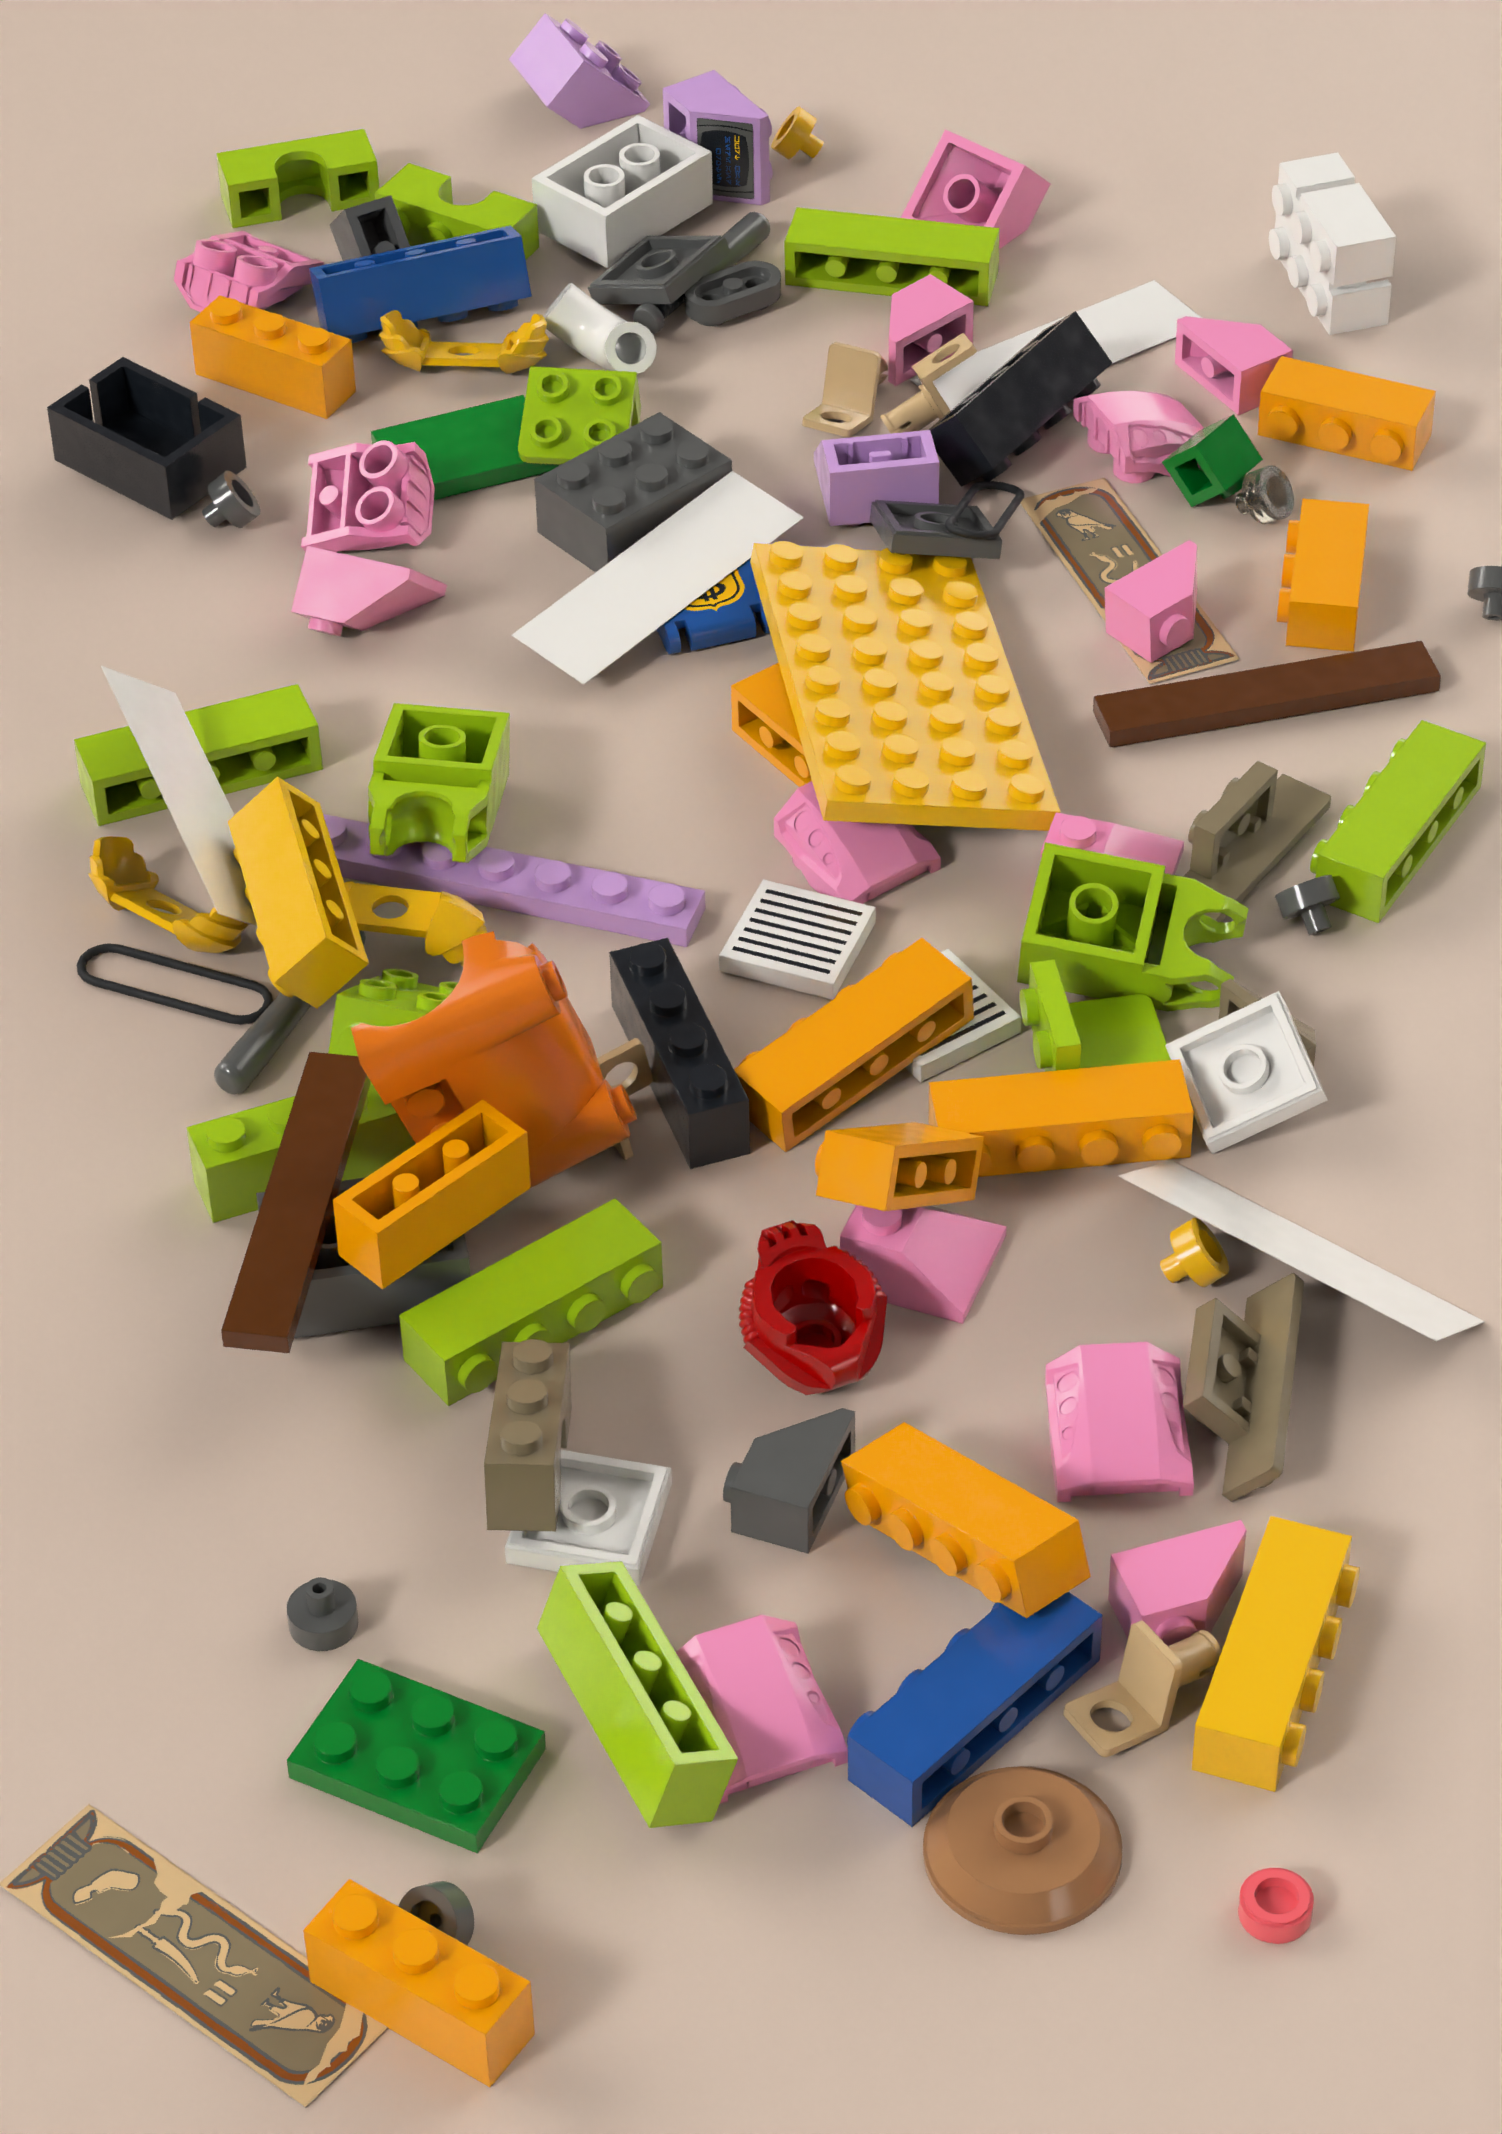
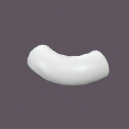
(599, 332)

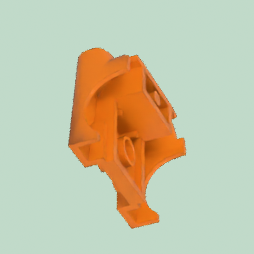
(507, 1041)

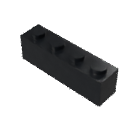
(1018, 400)
(684, 1054)

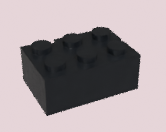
(146, 437)

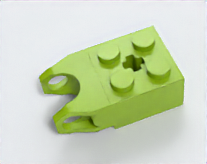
(438, 779)
(1126, 928)

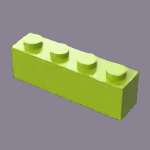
(888, 253)
(243, 739)
(1400, 818)
(237, 1151)
(539, 1293)
(636, 1694)

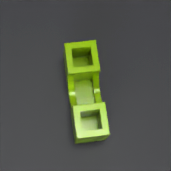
(331, 166)
(429, 215)

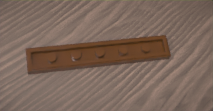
(1266, 693)
(297, 1205)

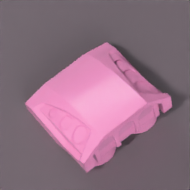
(241, 270)
(1135, 429)
(369, 497)
(850, 857)
(1117, 1421)
(764, 1700)

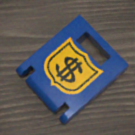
(718, 615)

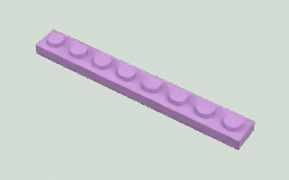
(526, 885)

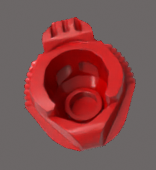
(811, 1311)

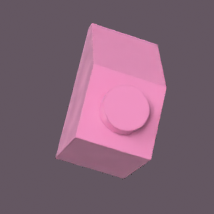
(924, 320)
(1228, 358)
(1155, 604)
(1178, 1581)

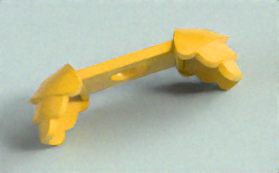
(414, 346)
(125, 883)
(435, 916)

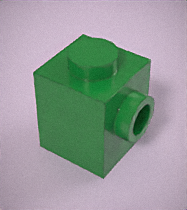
(1223, 458)

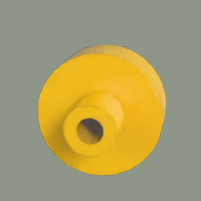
(796, 135)
(1195, 1254)

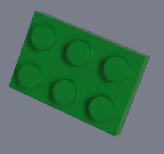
(417, 1755)

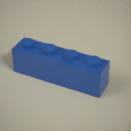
(422, 282)
(970, 1703)

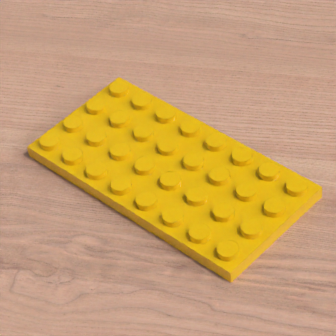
(901, 689)

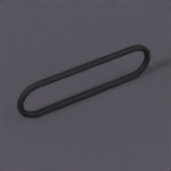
(949, 523)
(167, 1001)

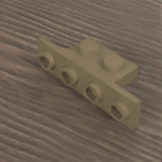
(1251, 830)
(1244, 1380)

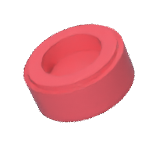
(1275, 1905)

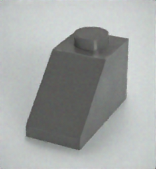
(369, 229)
(790, 1480)

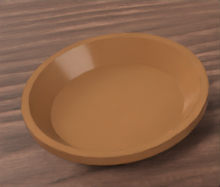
(1022, 1850)

